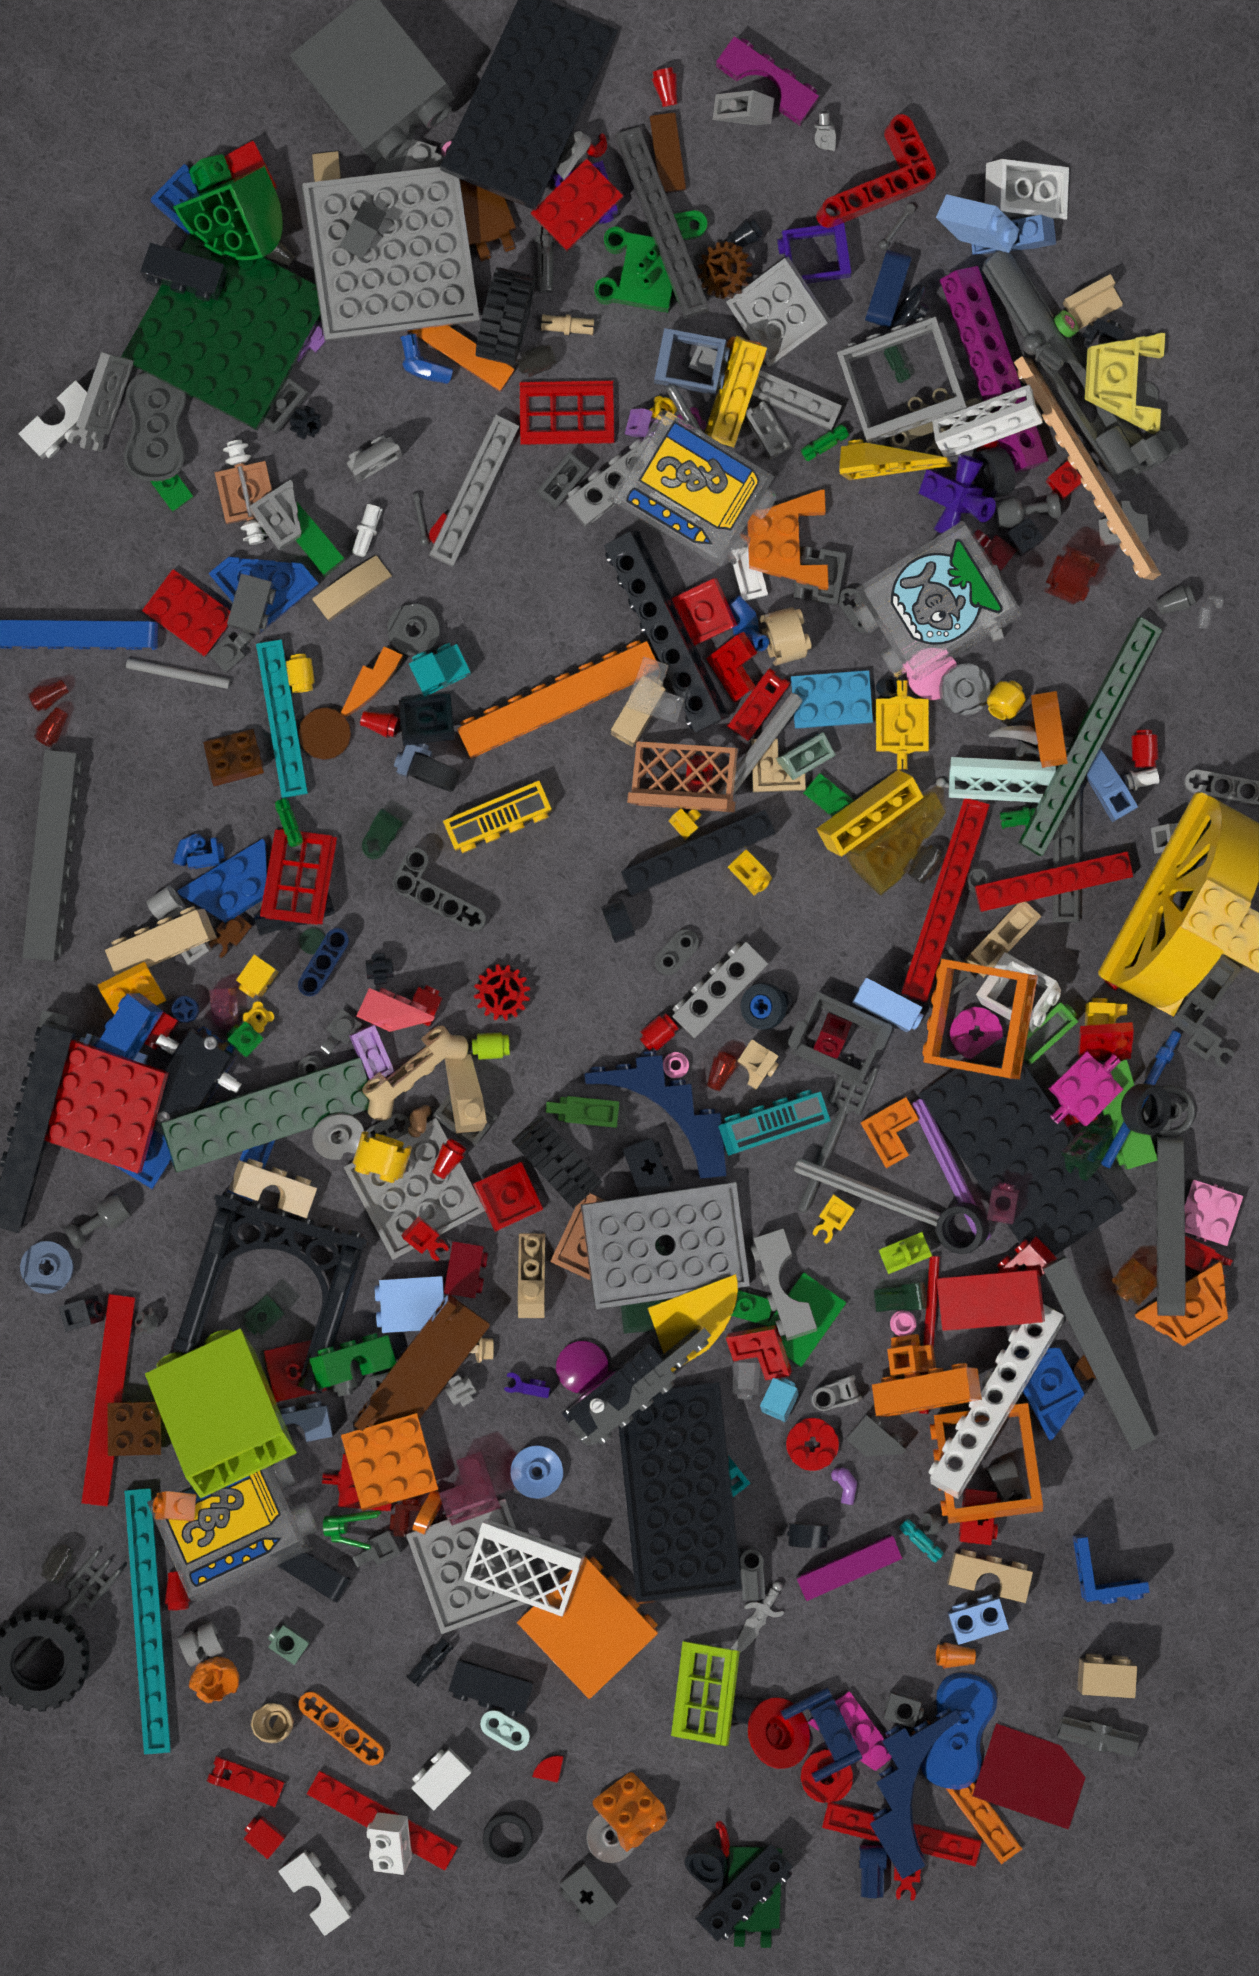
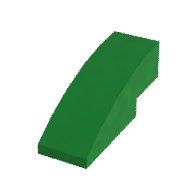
(317, 545)

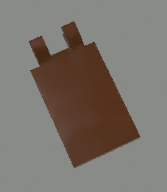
(486, 219)

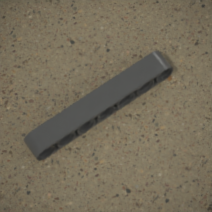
(1170, 1226)

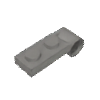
(168, 904)

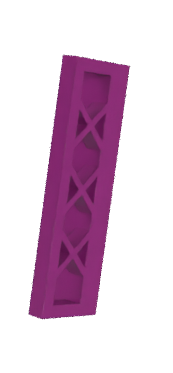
(849, 1567)

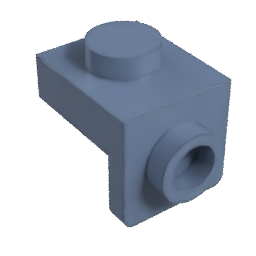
(404, 760)

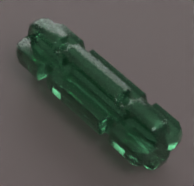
(897, 364)

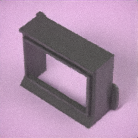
(846, 1012)

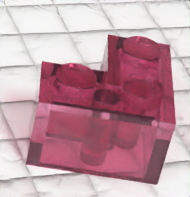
(475, 1496)

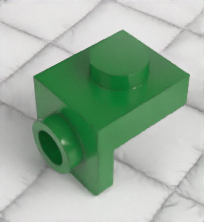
(244, 1039)

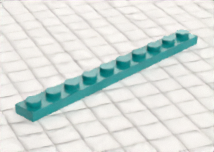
(147, 1622)

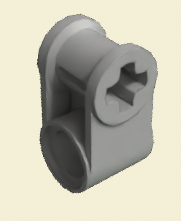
(837, 1393)

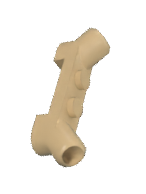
(383, 1091)

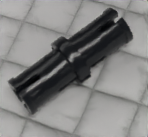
(429, 1662)

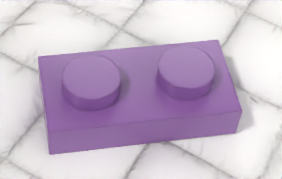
(371, 1051)

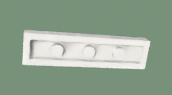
(986, 426)

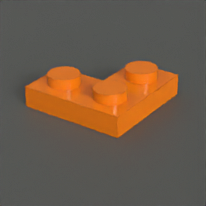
(883, 1127)

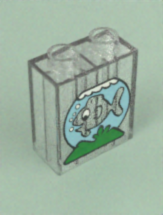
(936, 603)

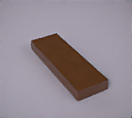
(667, 152)

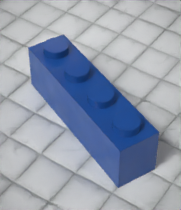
(129, 1026)

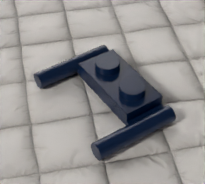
(832, 1729)

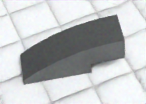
(1205, 996)

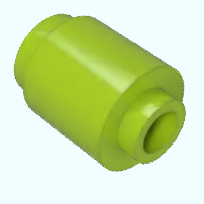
(491, 1045)

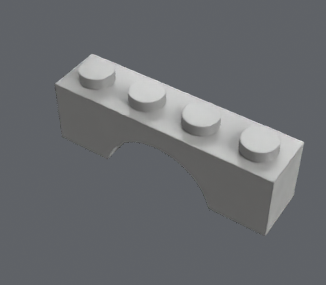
(794, 1316)

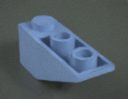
(1033, 233)
(1110, 788)

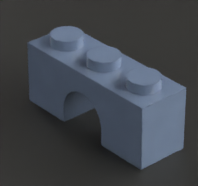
(314, 1420)

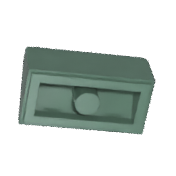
(806, 756)

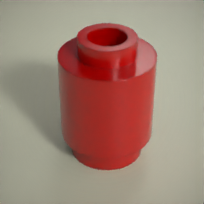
(1144, 749)
(658, 1032)

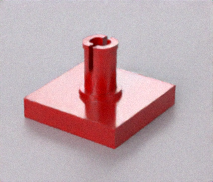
(285, 1368)

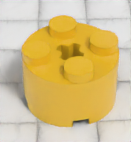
(381, 1156)

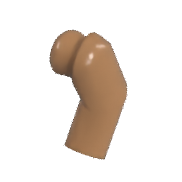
(418, 1121)

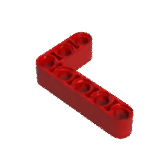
(885, 184)

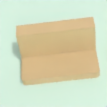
(1093, 301)

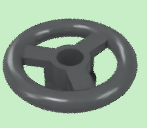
(1178, 1109)

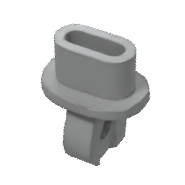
(825, 135)

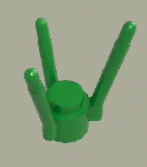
(337, 1525)

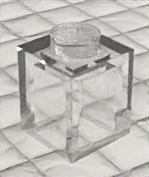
(745, 1379)

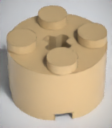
(785, 635)

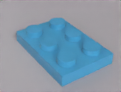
(832, 699)

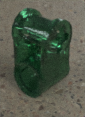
(382, 830)

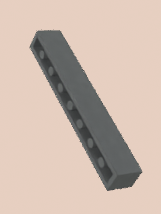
(50, 856)

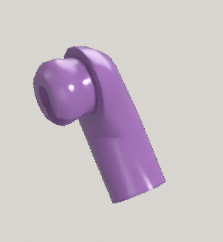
(847, 1482)

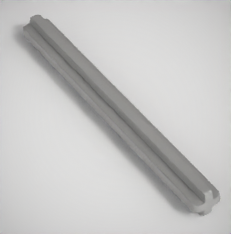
(866, 1192)

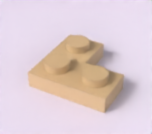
(770, 776)

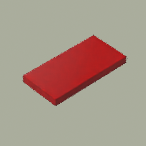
(990, 1300)

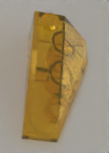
(887, 851)

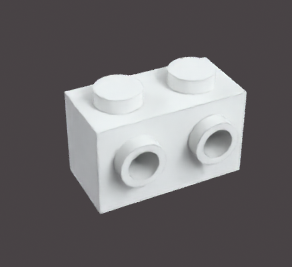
(441, 1778)
(389, 1843)

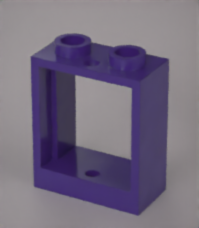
(818, 231)

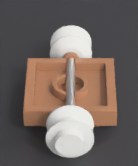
(242, 488)

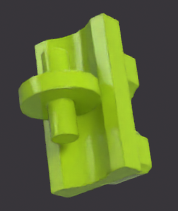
(905, 1253)

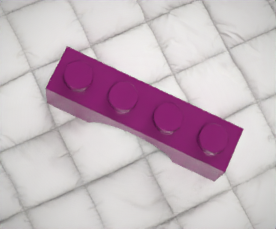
(741, 61)

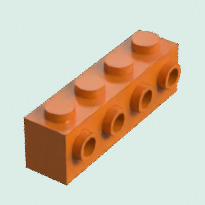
(926, 1391)

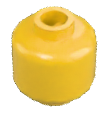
(1005, 700)

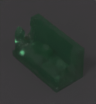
(1088, 1149)

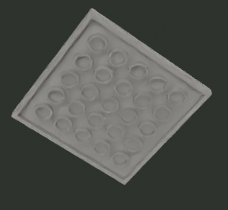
(415, 266)

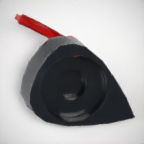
(708, 1862)

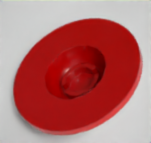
(777, 1740)

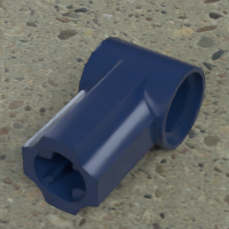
(872, 1865)

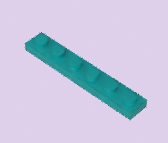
(282, 719)

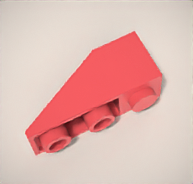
(391, 1013)

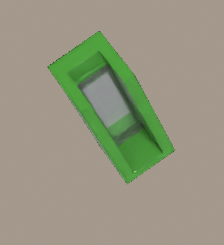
(1056, 1024)

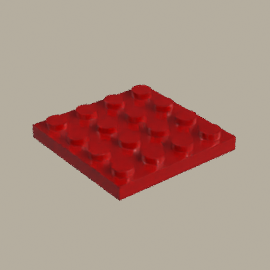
(106, 1106)

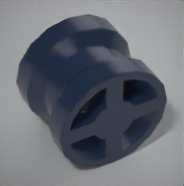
(185, 1009)

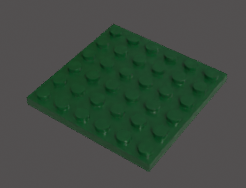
(231, 348)

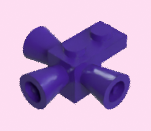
(957, 494)

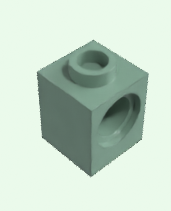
(291, 1655)

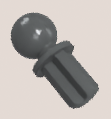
(1033, 345)

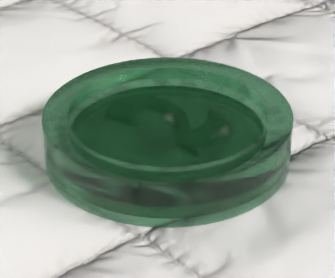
(311, 940)

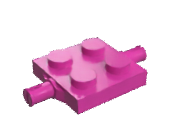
(1085, 1088)

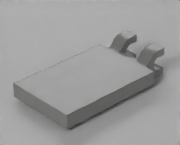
(102, 401)

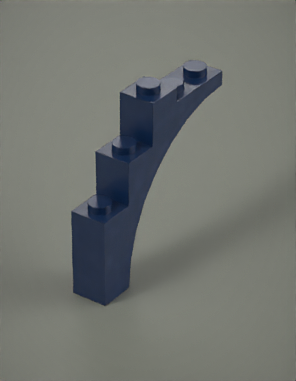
(677, 1101)
(896, 1826)

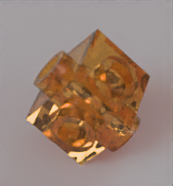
(1134, 1282)

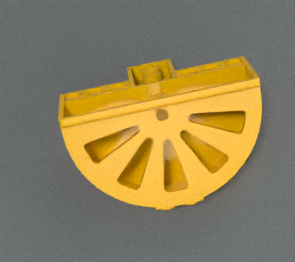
(1213, 920)

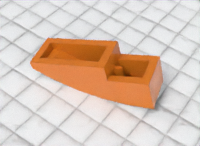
(371, 681)
(1049, 729)

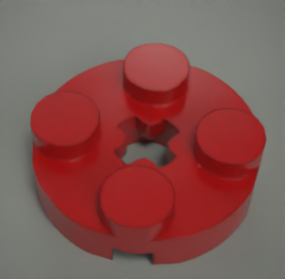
(822, 1455)
(825, 1791)

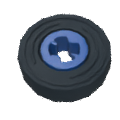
(765, 994)

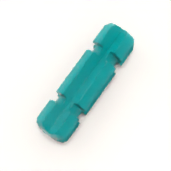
(921, 1540)

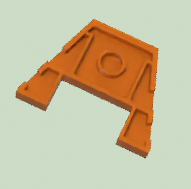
(776, 541)

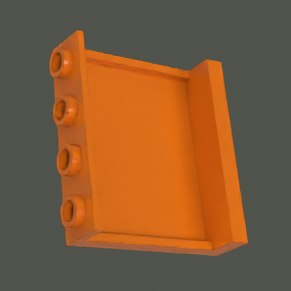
(596, 1631)

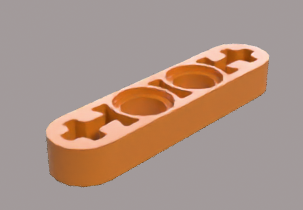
(339, 1730)

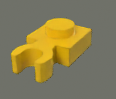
(834, 1215)

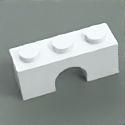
(46, 438)
(305, 1871)

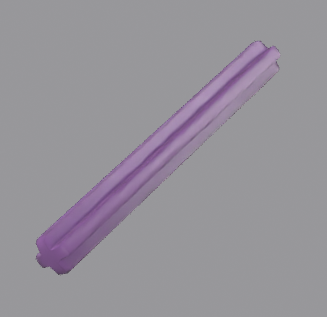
(944, 1157)

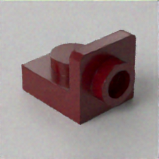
(832, 1035)

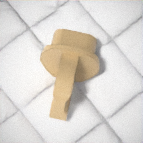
(483, 1349)

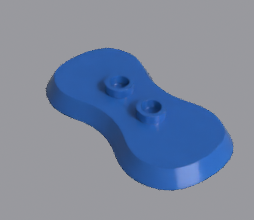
(956, 1755)

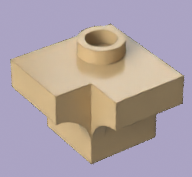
(758, 1062)

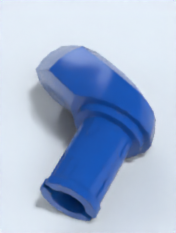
(422, 367)
(747, 623)

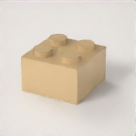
(1107, 1677)

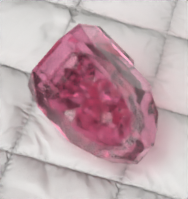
(224, 1007)

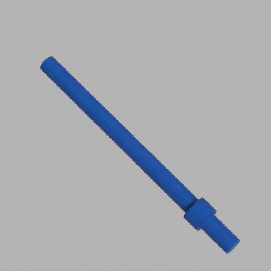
(1163, 1057)

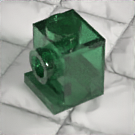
(273, 1311)

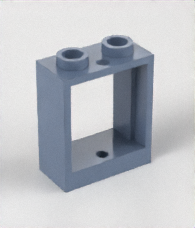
(695, 339)

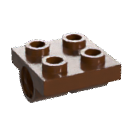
(233, 757)
(133, 1429)

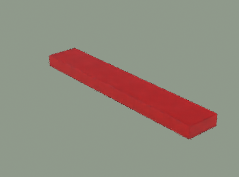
(930, 1840)

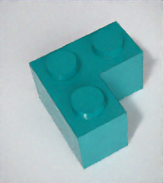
(439, 670)

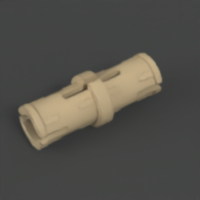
(567, 324)

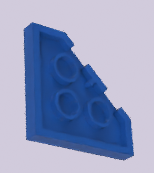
(290, 581)

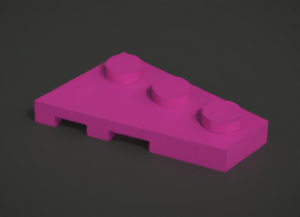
(863, 1732)

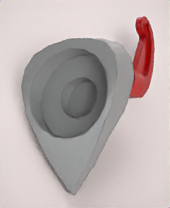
(578, 150)

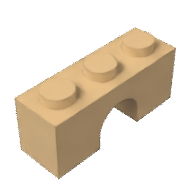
(295, 1194)
(1013, 1578)

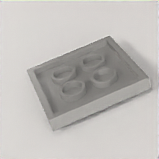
(779, 311)

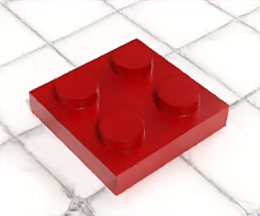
(705, 611)
(1105, 1040)
(508, 1196)

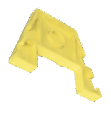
(1113, 378)

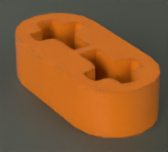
(427, 1513)

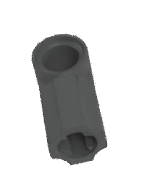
(752, 1576)

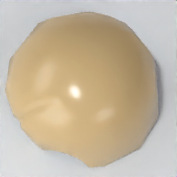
(281, 1728)

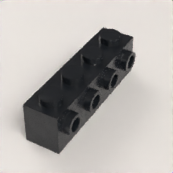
(743, 1892)

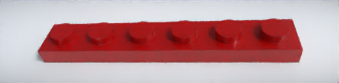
(1053, 881)
(364, 1809)

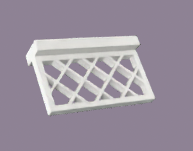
(533, 1546)

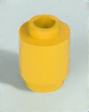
(300, 673)

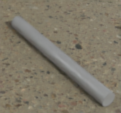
(178, 673)

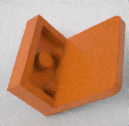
(631, 1810)

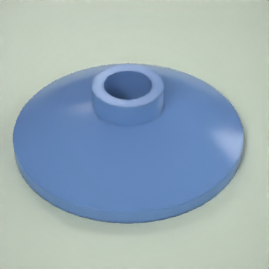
(529, 1484)

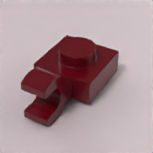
(996, 549)

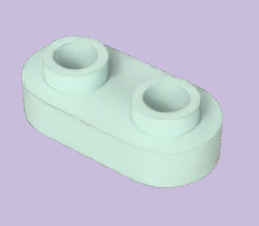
(504, 1730)

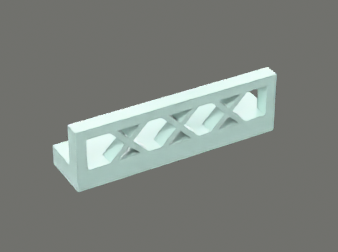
(1000, 774)

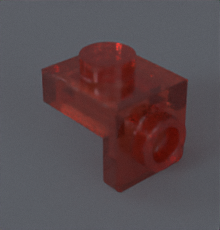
(400, 1520)

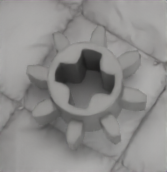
(460, 1390)

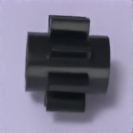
(305, 422)
(379, 968)

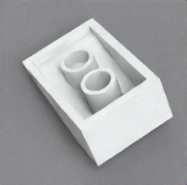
(1027, 188)

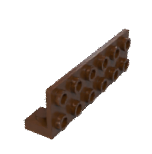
(425, 1364)

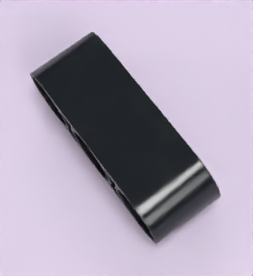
(317, 1575)

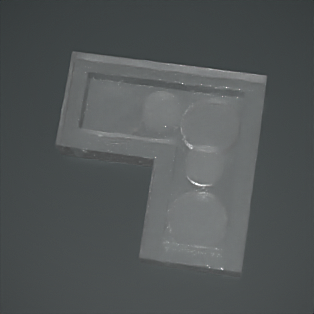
(648, 697)

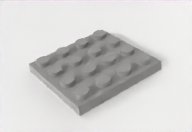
(419, 1193)
(443, 1563)

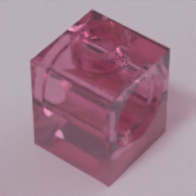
(1003, 1215)

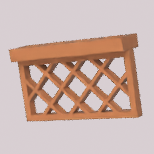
(677, 798)

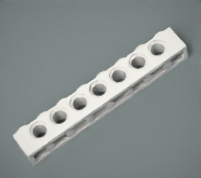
(955, 1481)

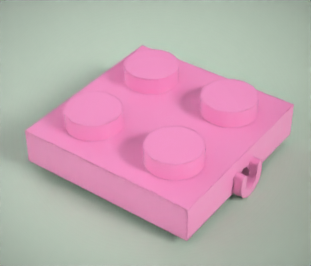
(1211, 1212)

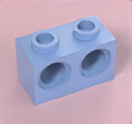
(979, 1627)

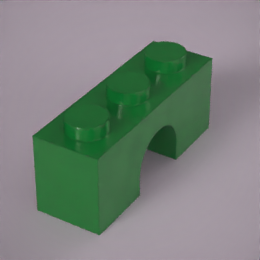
(334, 1366)

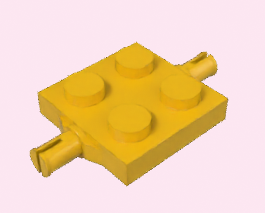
(902, 725)

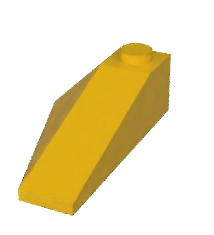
(870, 460)

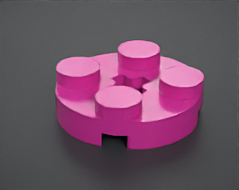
(967, 1021)

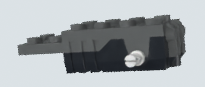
(629, 1388)

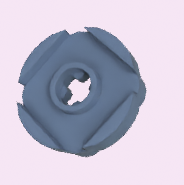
(58, 1257)

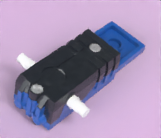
(194, 1075)

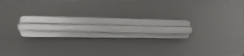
(764, 741)

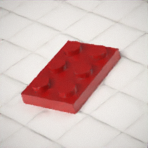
(576, 205)
(188, 613)

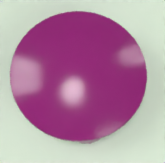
(581, 1366)

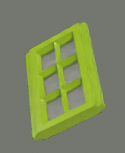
(705, 1693)

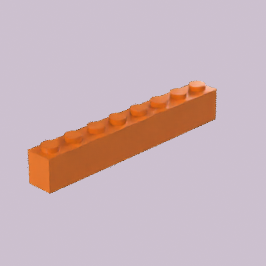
(554, 701)

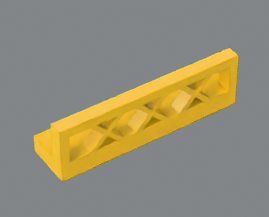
(736, 392)

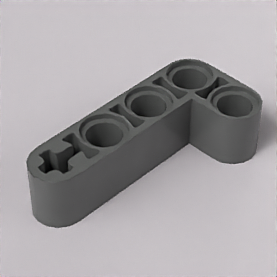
(441, 896)

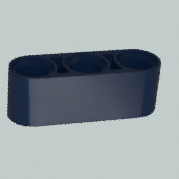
(888, 288)
(313, 971)

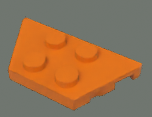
(1203, 1308)

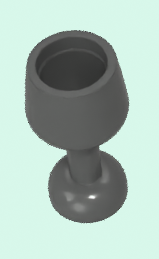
(1011, 512)
(112, 1213)

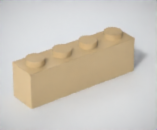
(162, 942)

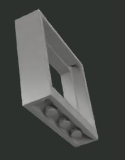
(918, 418)

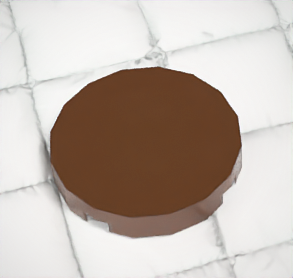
(324, 733)

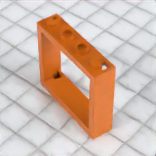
(1018, 1023)
(994, 1510)

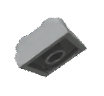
(373, 459)

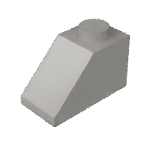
(743, 108)

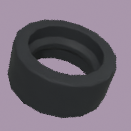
(997, 473)
(434, 773)
(1133, 1107)
(946, 1237)
(498, 1856)

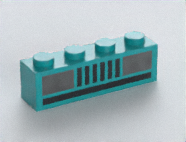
(773, 1123)

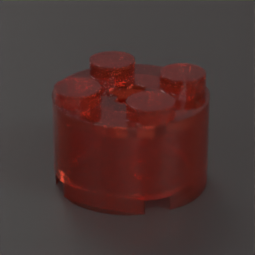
(1071, 575)

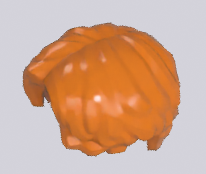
(214, 1679)

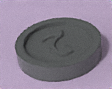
(1146, 394)

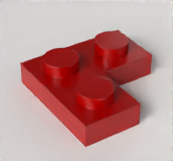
(728, 666)
(765, 1345)

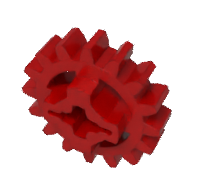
(488, 989)

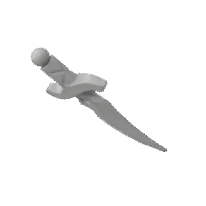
(1023, 733)
(758, 1619)

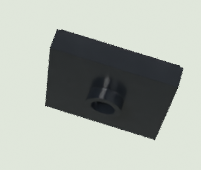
(426, 719)

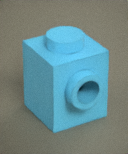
(779, 1399)

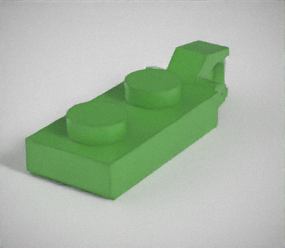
(585, 1111)

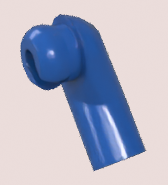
(187, 846)

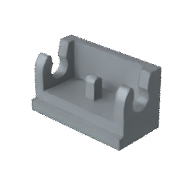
(767, 430)

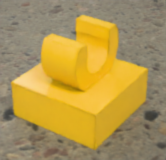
(684, 822)

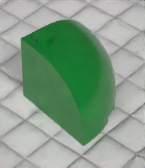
(236, 216)

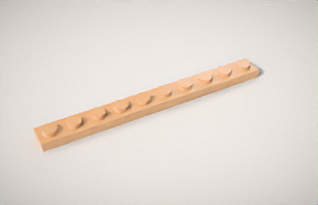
(1091, 477)

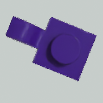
(535, 1387)

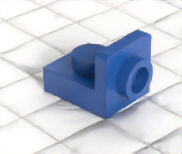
(202, 859)

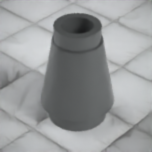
(1176, 600)

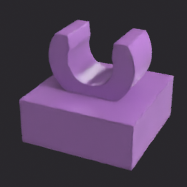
(639, 422)

